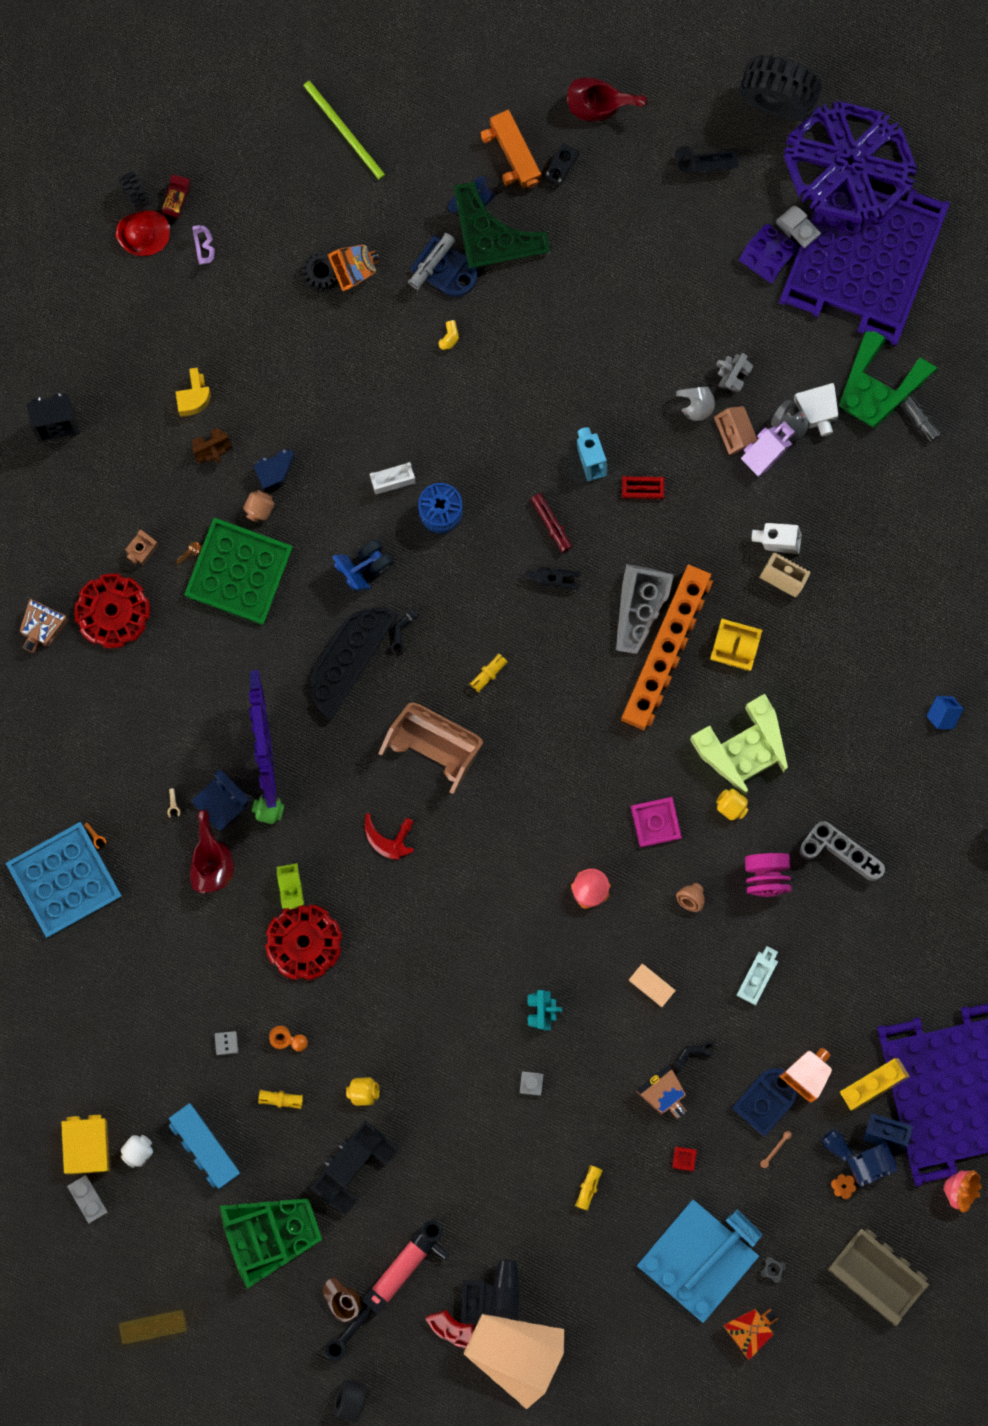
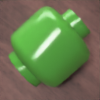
(266, 814)

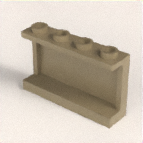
(878, 1276)

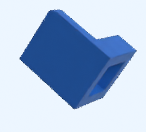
(945, 712)

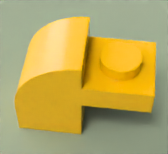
(194, 399)

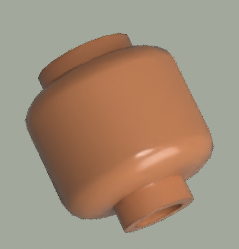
(259, 505)

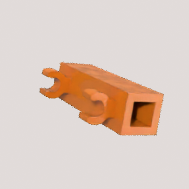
(515, 149)

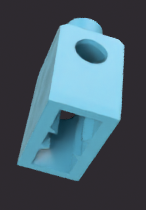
(591, 454)

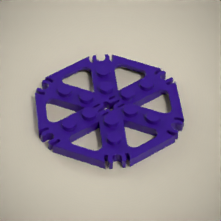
(836, 158)
(262, 746)

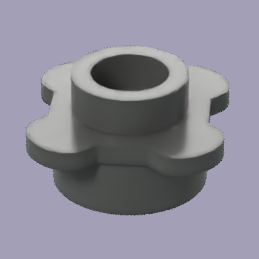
(779, 1267)

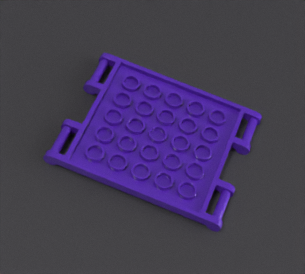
(868, 265)
(944, 1092)

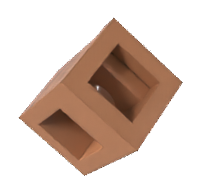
(149, 544)

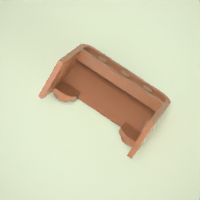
(434, 738)

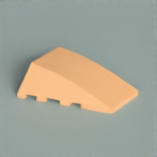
(517, 1355)

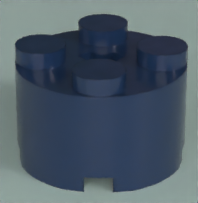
(872, 1164)

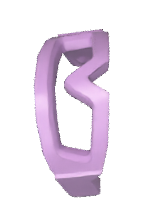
(196, 230)

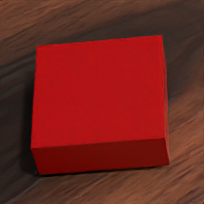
(684, 1159)

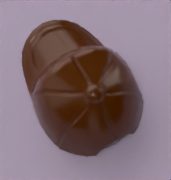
(342, 1301)

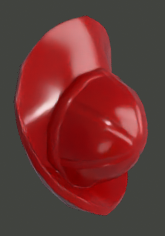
(143, 232)

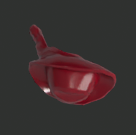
(598, 100)
(211, 862)

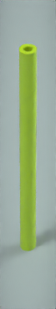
(344, 130)

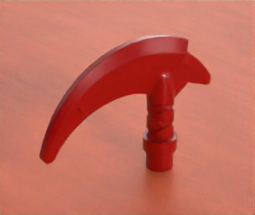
(386, 847)

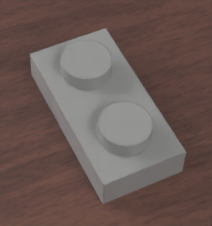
(87, 1199)

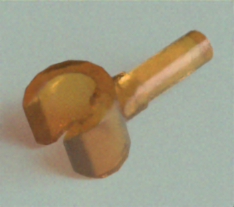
(194, 548)

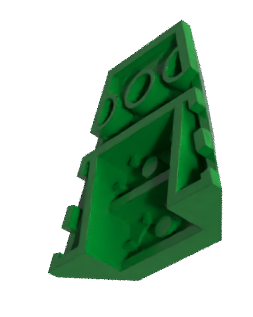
(268, 1235)

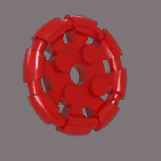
(113, 623)
(312, 951)

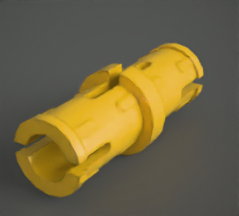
(488, 673)
(280, 1099)
(588, 1188)

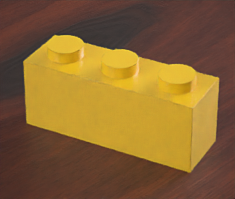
(874, 1084)

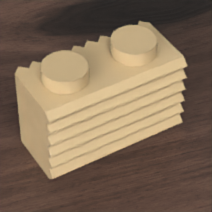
(784, 575)

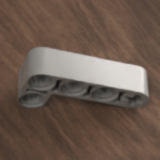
(846, 854)

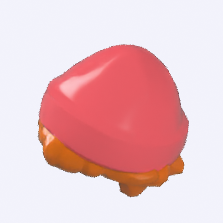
(590, 888)
(962, 1189)

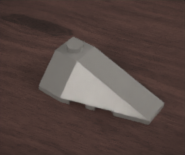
(641, 600)

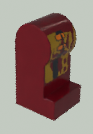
(176, 195)

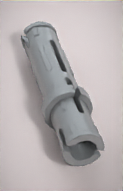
(426, 268)

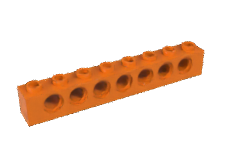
(692, 578)

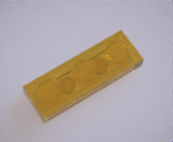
(153, 1327)

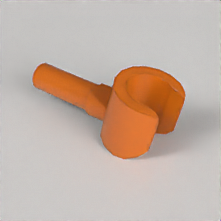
(94, 835)

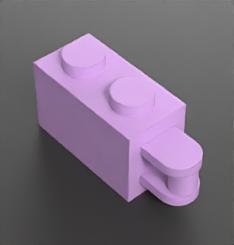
(768, 448)

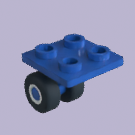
(371, 556)

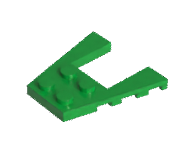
(871, 399)

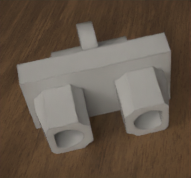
(729, 370)

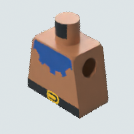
(664, 1092)

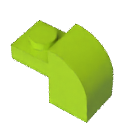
(290, 886)

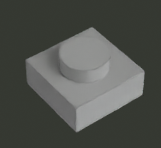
(531, 1083)

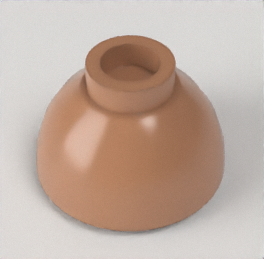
(691, 897)

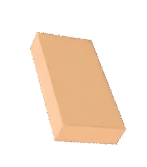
(652, 985)

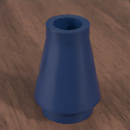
(836, 1144)

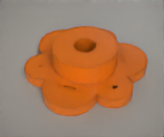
(845, 1192)

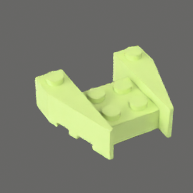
(748, 751)

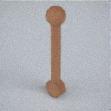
(765, 1163)

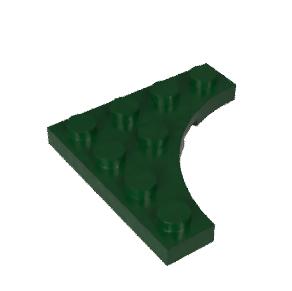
(487, 238)

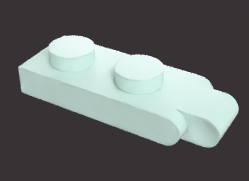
(758, 976)

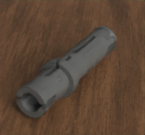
(921, 418)

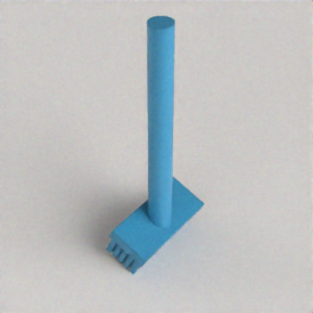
(743, 1229)

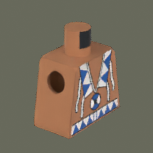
(41, 625)

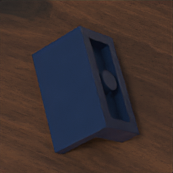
(887, 1130)

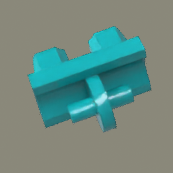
(545, 1010)

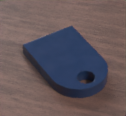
(448, 270)
(765, 1101)

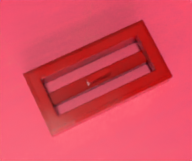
(625, 487)

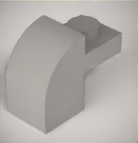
(795, 224)

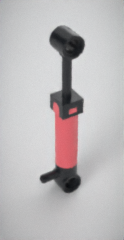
(391, 1281)

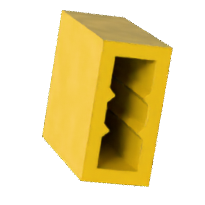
(85, 1145)

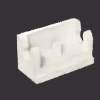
(392, 478)

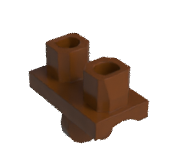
(212, 448)

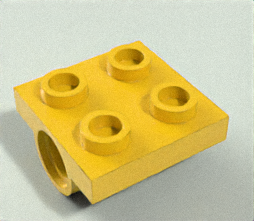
(736, 645)

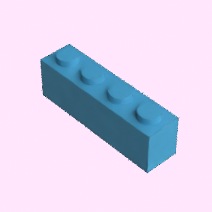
(204, 1146)

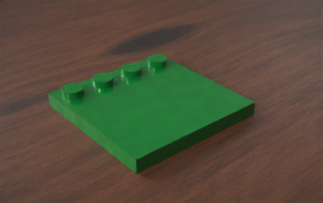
(238, 571)

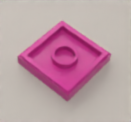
(656, 822)

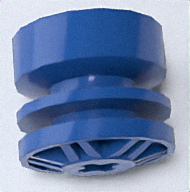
(440, 519)

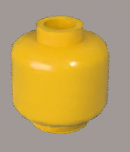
(732, 804)
(362, 1091)

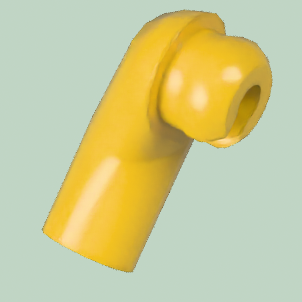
(451, 337)

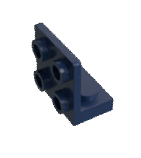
(221, 800)

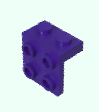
(768, 252)

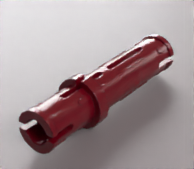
(556, 531)

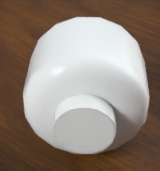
(136, 1151)

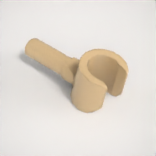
(173, 803)

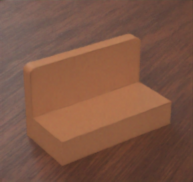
(735, 429)

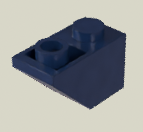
(274, 471)

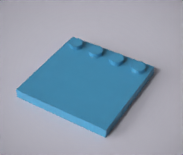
(63, 879)
(685, 1250)

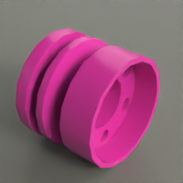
(768, 874)

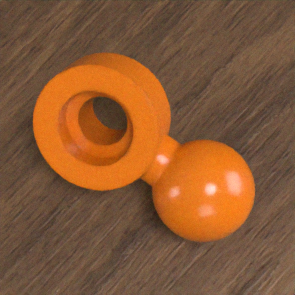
(298, 1042)

